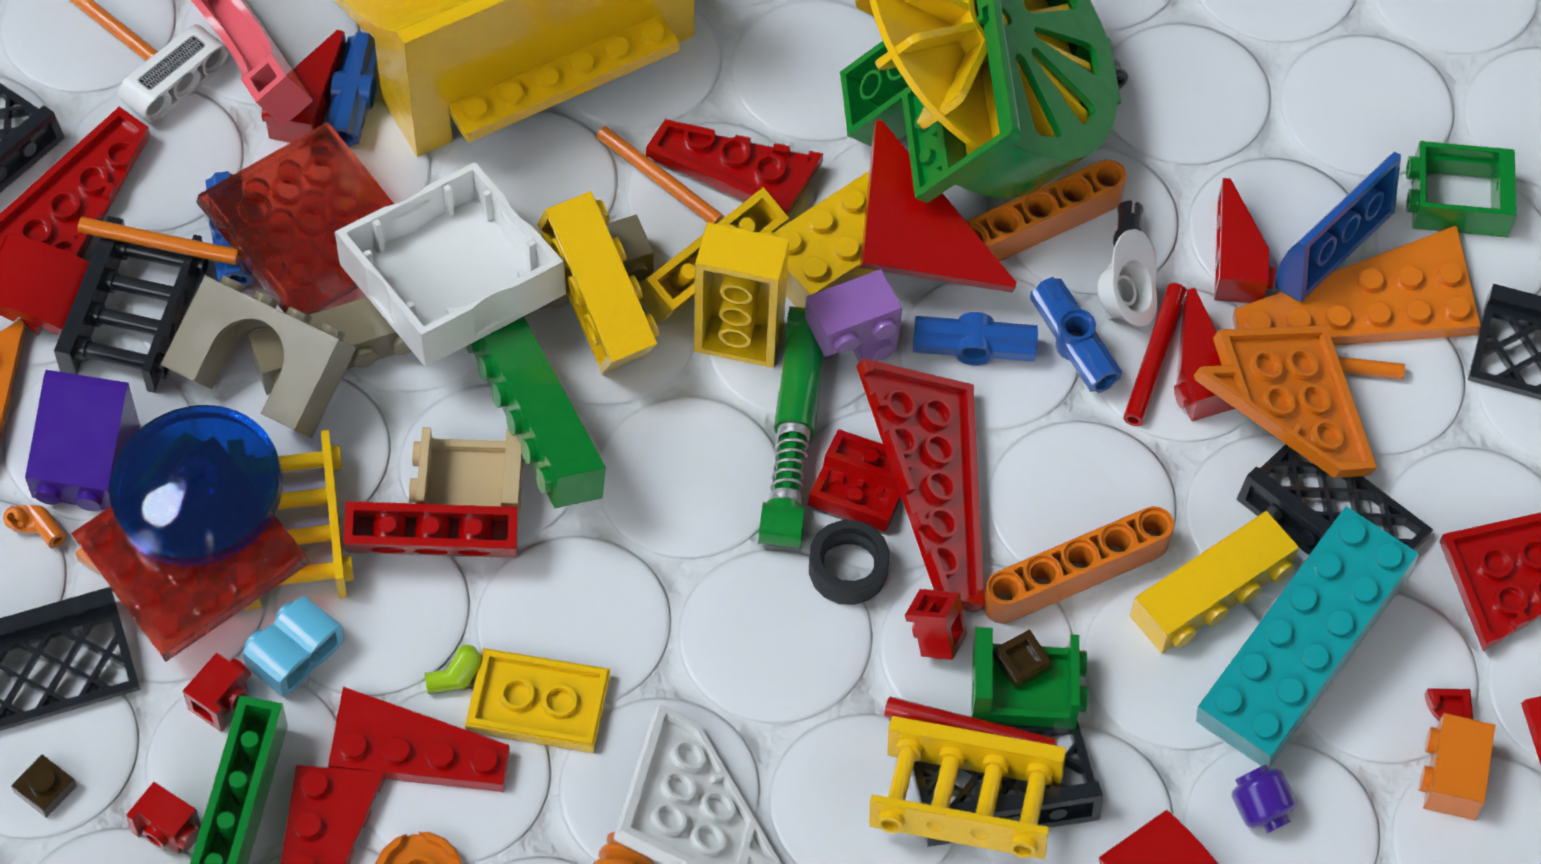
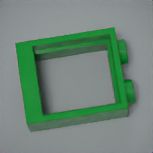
(1463, 161)

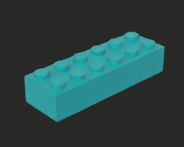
(1306, 637)

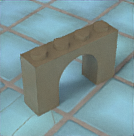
(311, 361)

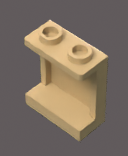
(467, 471)

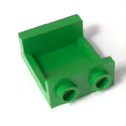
(1043, 702)

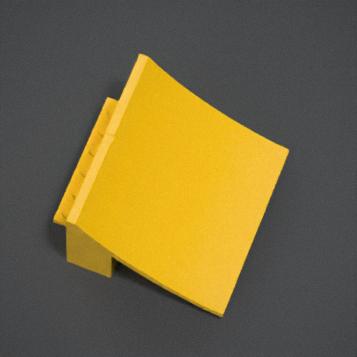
(506, 57)

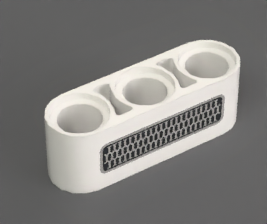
(173, 73)

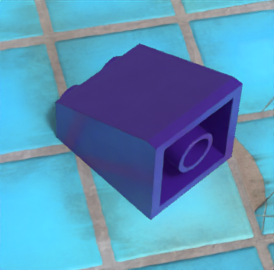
(78, 438)

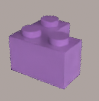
(856, 317)

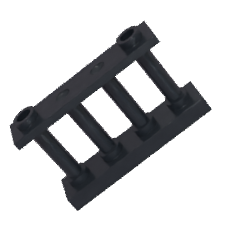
(90, 311)

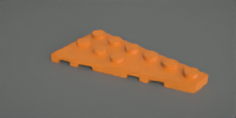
(1394, 296)

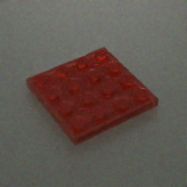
(287, 214)
(186, 602)

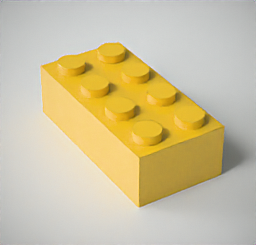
(826, 242)
(598, 282)
(740, 294)

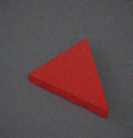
(919, 236)

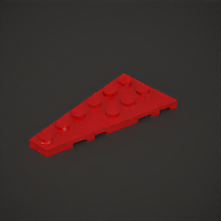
(77, 187)
(933, 456)
(1497, 575)

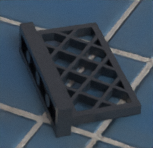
(29, 141)
(1518, 309)
(1305, 524)
(57, 620)
(1059, 805)

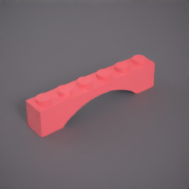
(258, 58)

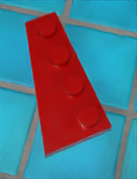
(734, 163)
(414, 746)
(328, 813)

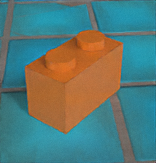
(1458, 766)

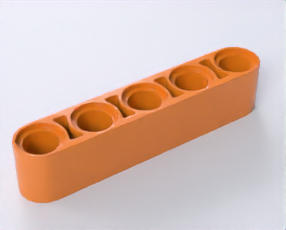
(1054, 206)
(1069, 580)

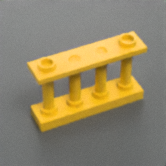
(342, 567)
(976, 752)

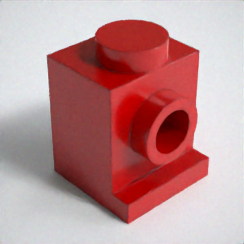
(937, 623)
(217, 690)
(164, 819)

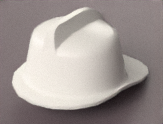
(1129, 282)

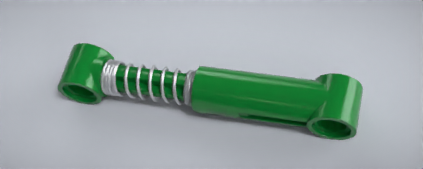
(794, 424)

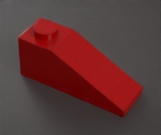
(316, 76)
(1241, 251)
(1196, 351)

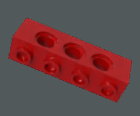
(431, 529)

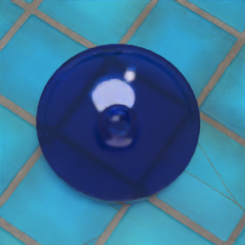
(196, 485)

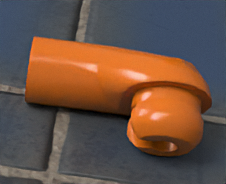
(35, 520)

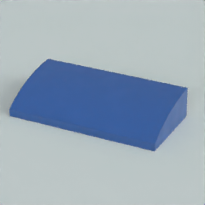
(1340, 231)

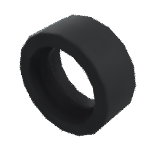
(853, 533)

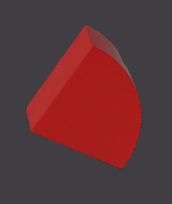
(1449, 701)

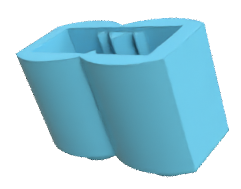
(292, 645)

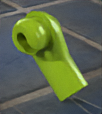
(459, 672)

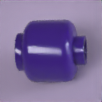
(1264, 798)

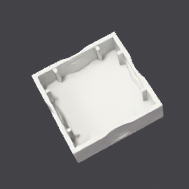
(450, 264)

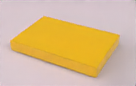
(538, 700)

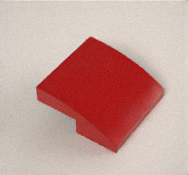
(38, 282)
(856, 482)
(1159, 842)

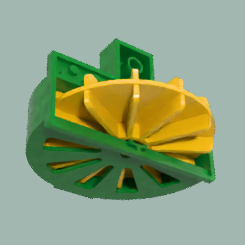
(985, 90)

